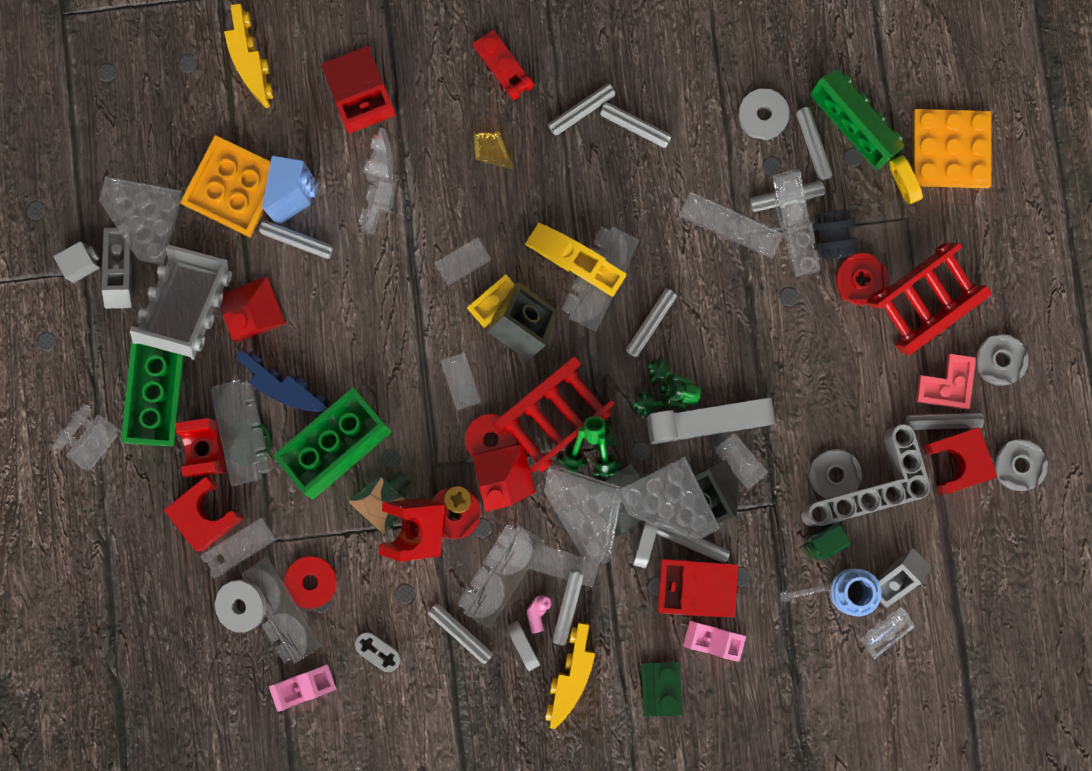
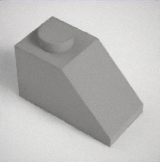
(902, 576)

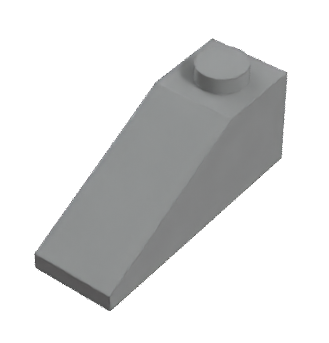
(116, 270)

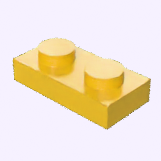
(488, 303)

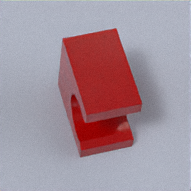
(193, 435)
(971, 457)
(192, 520)
(420, 529)

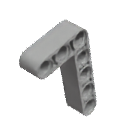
(672, 426)
(877, 493)

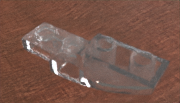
(382, 173)
(795, 223)

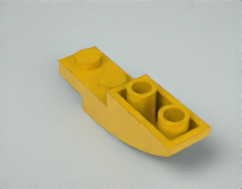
(246, 58)
(576, 258)
(570, 686)

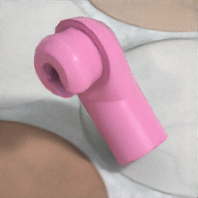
(536, 611)

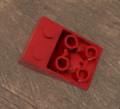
(358, 90)
(697, 588)

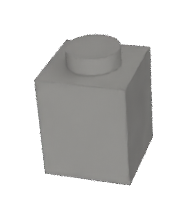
(77, 261)

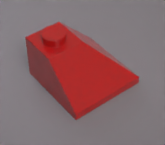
(251, 310)
(503, 476)

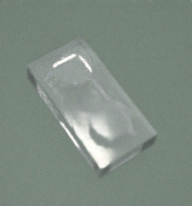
(460, 381)
(741, 461)
(887, 632)

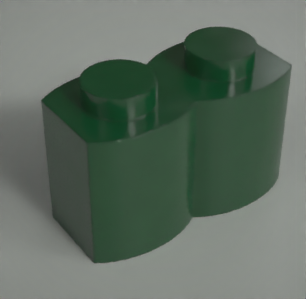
(825, 542)

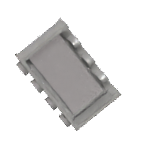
(182, 302)

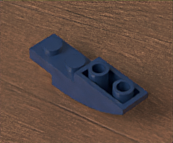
(289, 392)

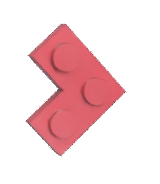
(953, 390)

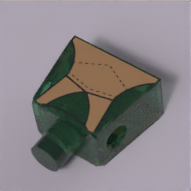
(369, 501)

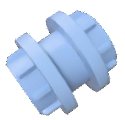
(871, 592)

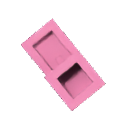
(714, 641)
(302, 688)

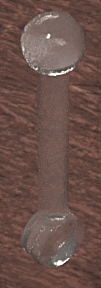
(785, 596)

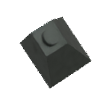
(720, 490)

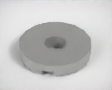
(774, 104)
(986, 359)
(824, 463)
(1005, 465)
(228, 612)

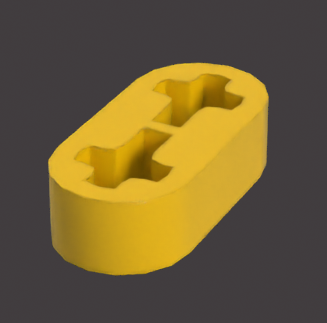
(905, 179)

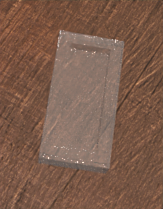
(462, 261)

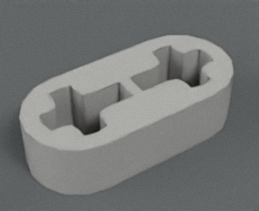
(645, 545)
(523, 645)
(374, 657)

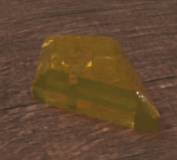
(491, 149)

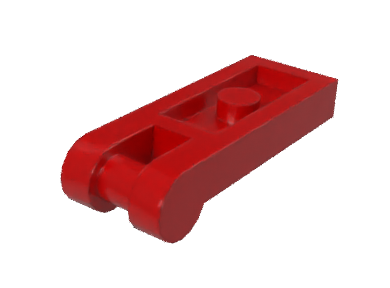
(502, 64)

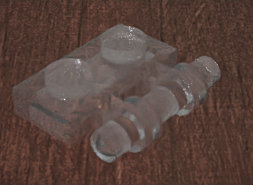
(92, 442)

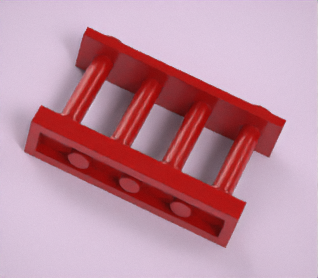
(951, 309)
(530, 407)

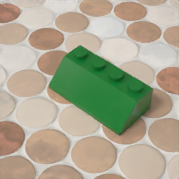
(857, 119)
(152, 396)
(332, 444)

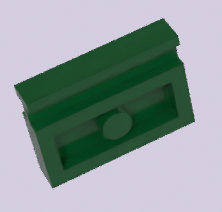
(661, 689)

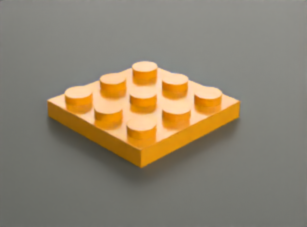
(952, 148)
(229, 186)

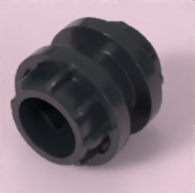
(834, 234)

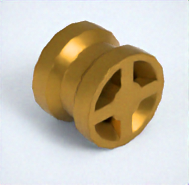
(461, 501)

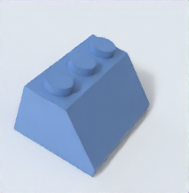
(288, 189)

